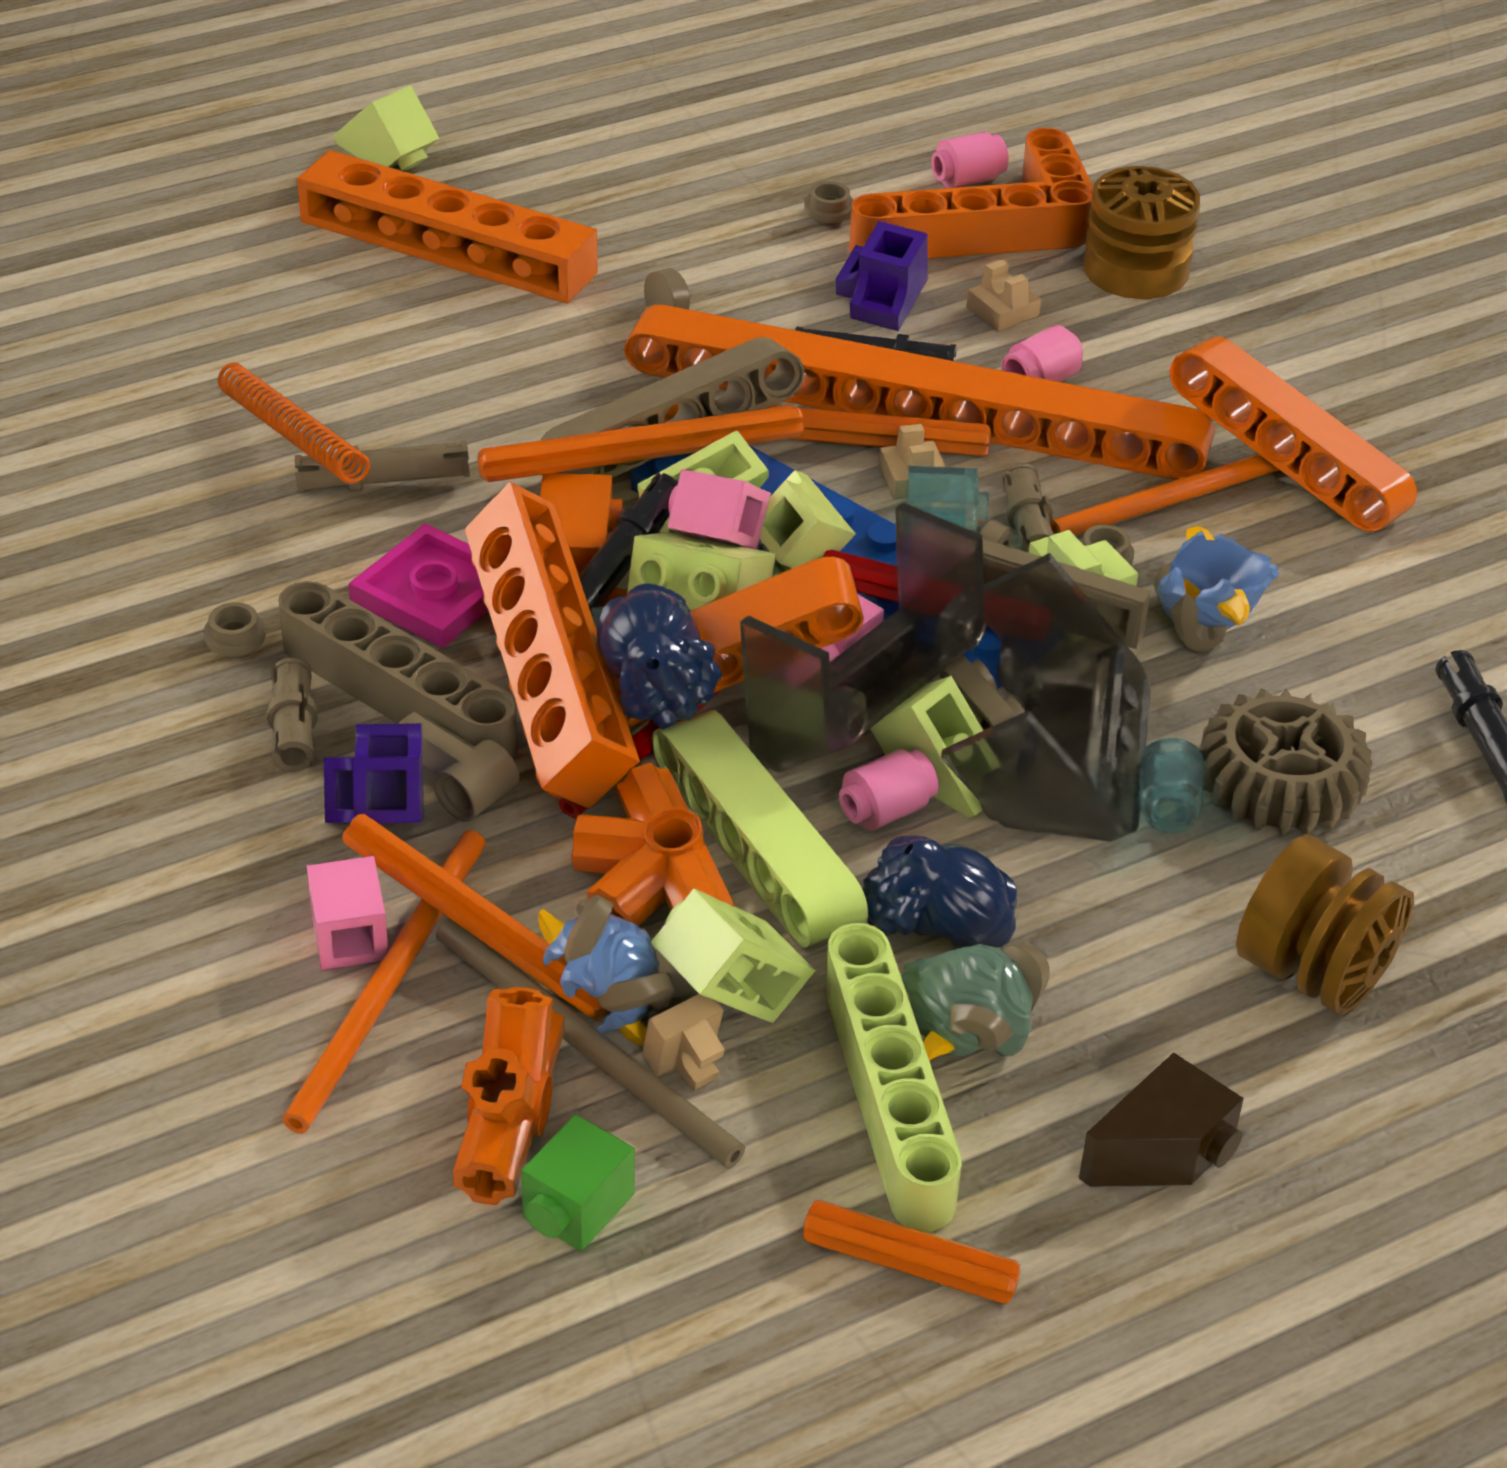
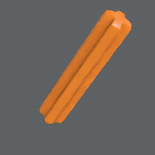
(912, 1251)

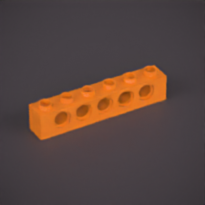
(448, 226)
(550, 648)

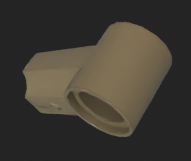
(464, 775)

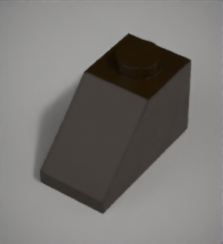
(1164, 1130)

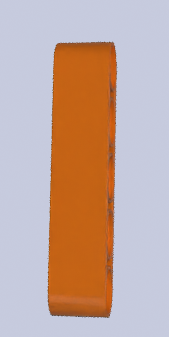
(1220, 379)
(807, 602)

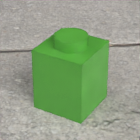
(577, 1182)

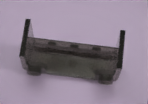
(1086, 698)
(815, 707)

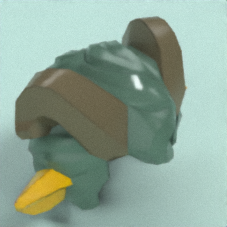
(976, 998)

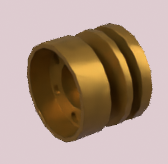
(1141, 232)
(1324, 923)

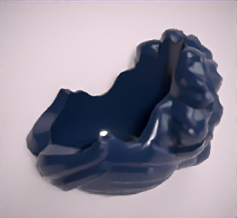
(657, 655)
(940, 893)

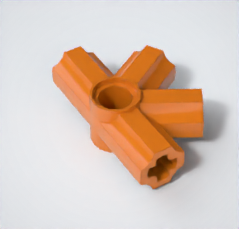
(651, 853)
(507, 1092)

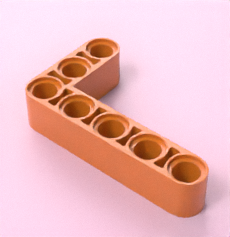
(1038, 214)

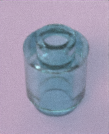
(1171, 784)

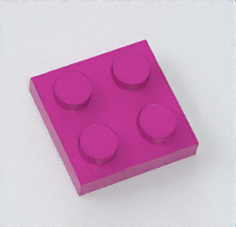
(424, 586)

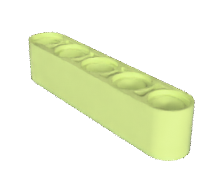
(760, 828)
(892, 1078)

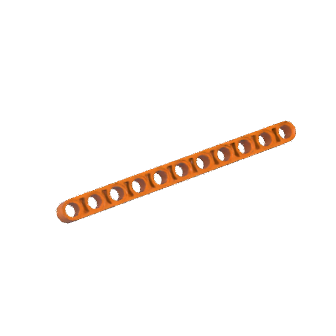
(878, 380)

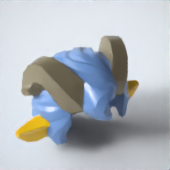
(1211, 587)
(609, 962)

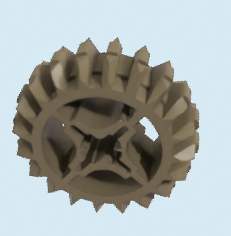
(1285, 761)

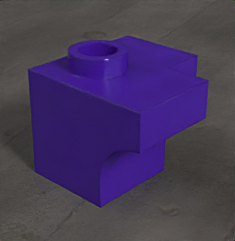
(885, 275)
(380, 779)

